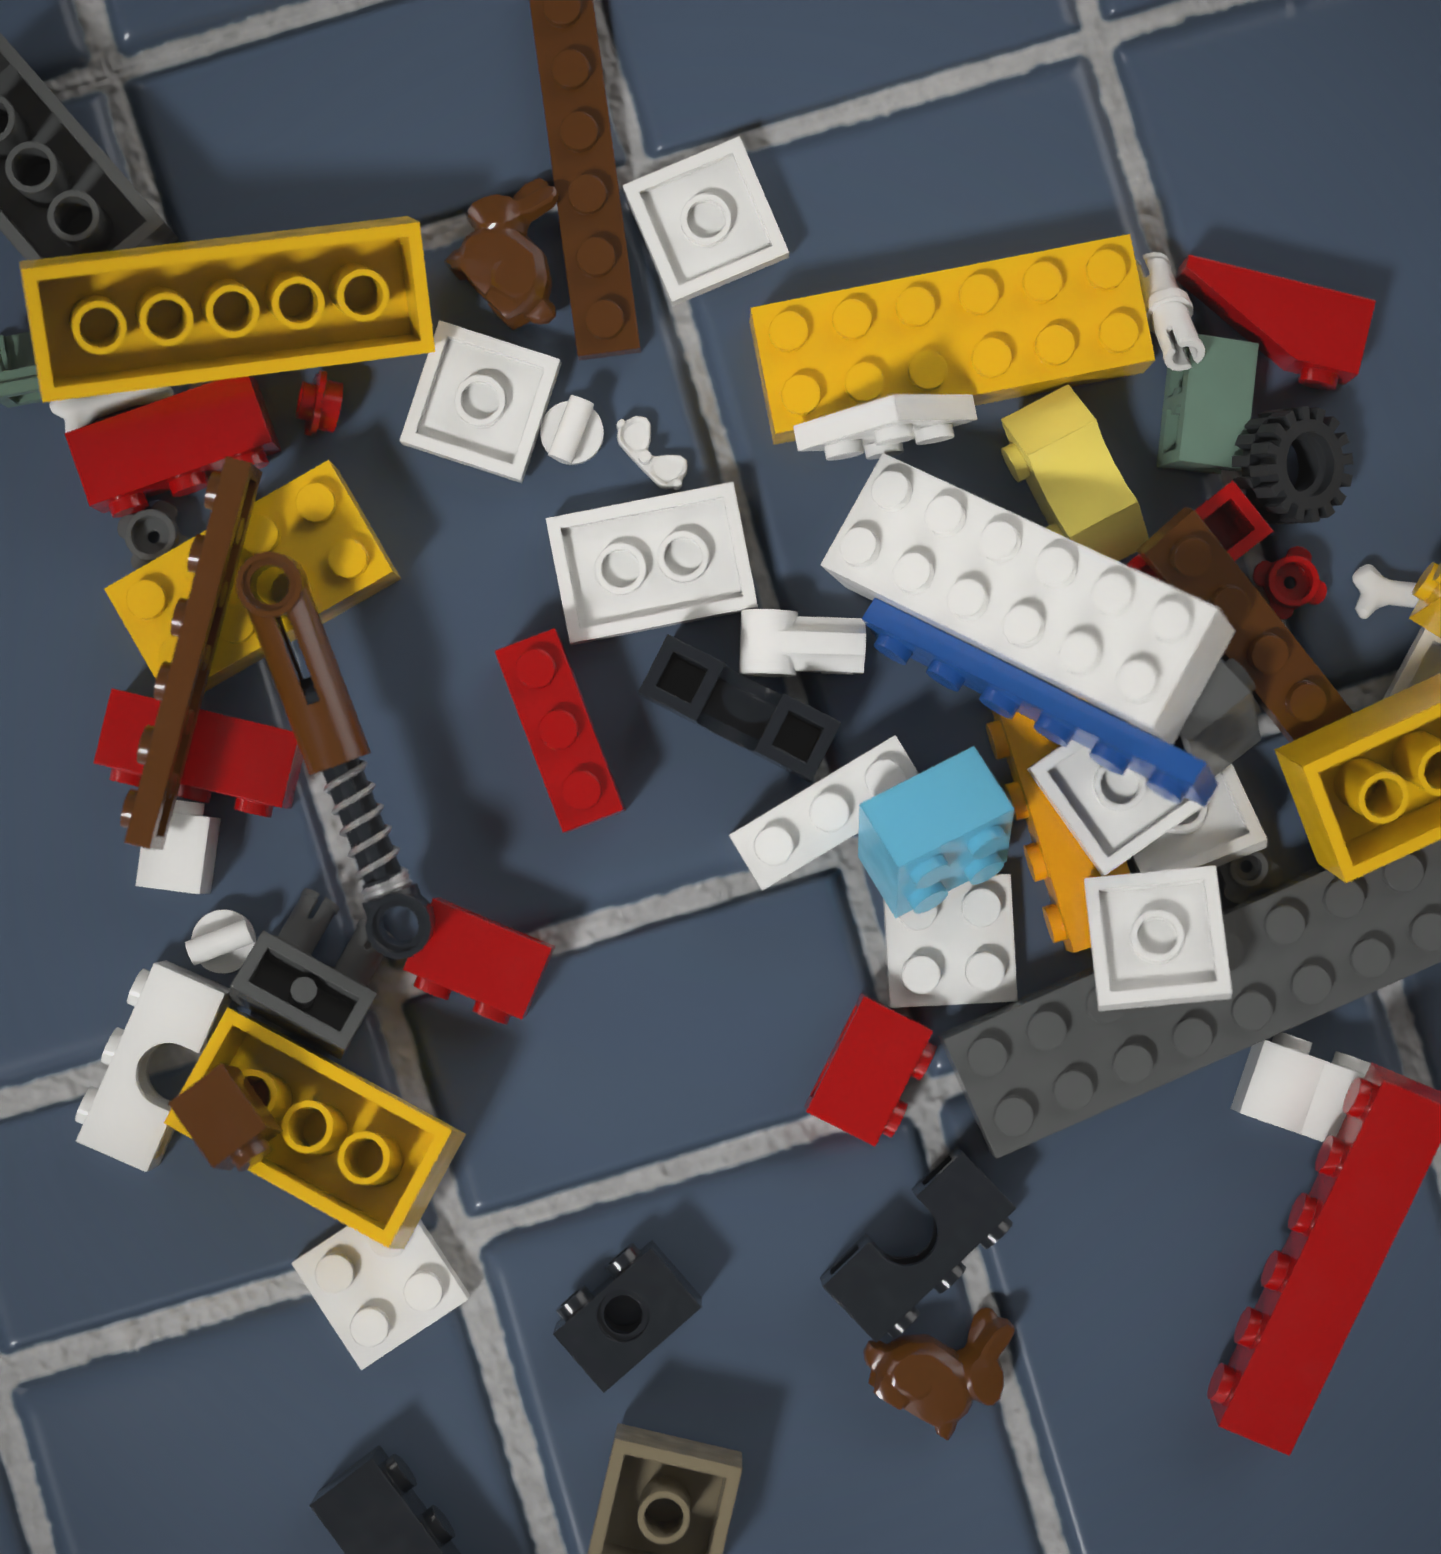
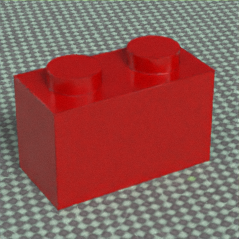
(481, 962)
(870, 1070)

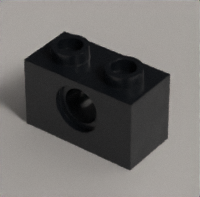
(612, 1350)

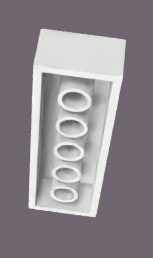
(1030, 597)

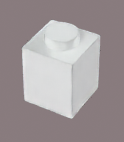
(187, 855)

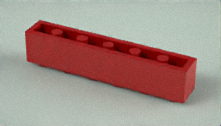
(1329, 1258)

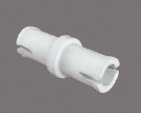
(1169, 313)

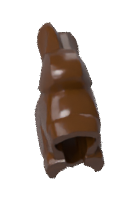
(503, 260)
(936, 1379)

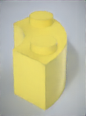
(1073, 474)

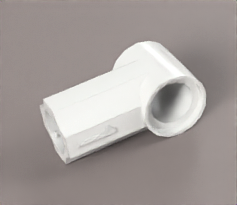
(784, 643)

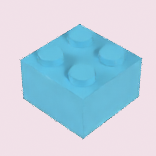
(935, 833)

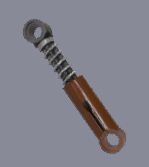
(332, 744)

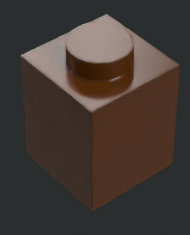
(226, 1119)

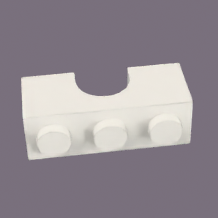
(819, 814)
(126, 1111)

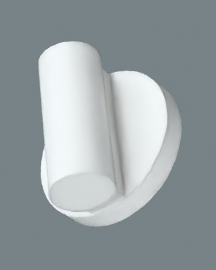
(572, 431)
(221, 941)

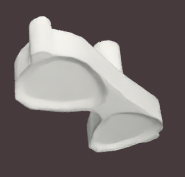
(663, 470)

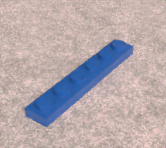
(1057, 714)

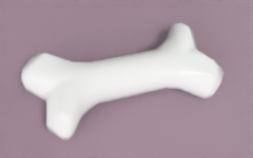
(85, 410)
(1380, 591)

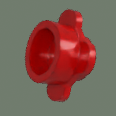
(319, 404)
(1298, 566)

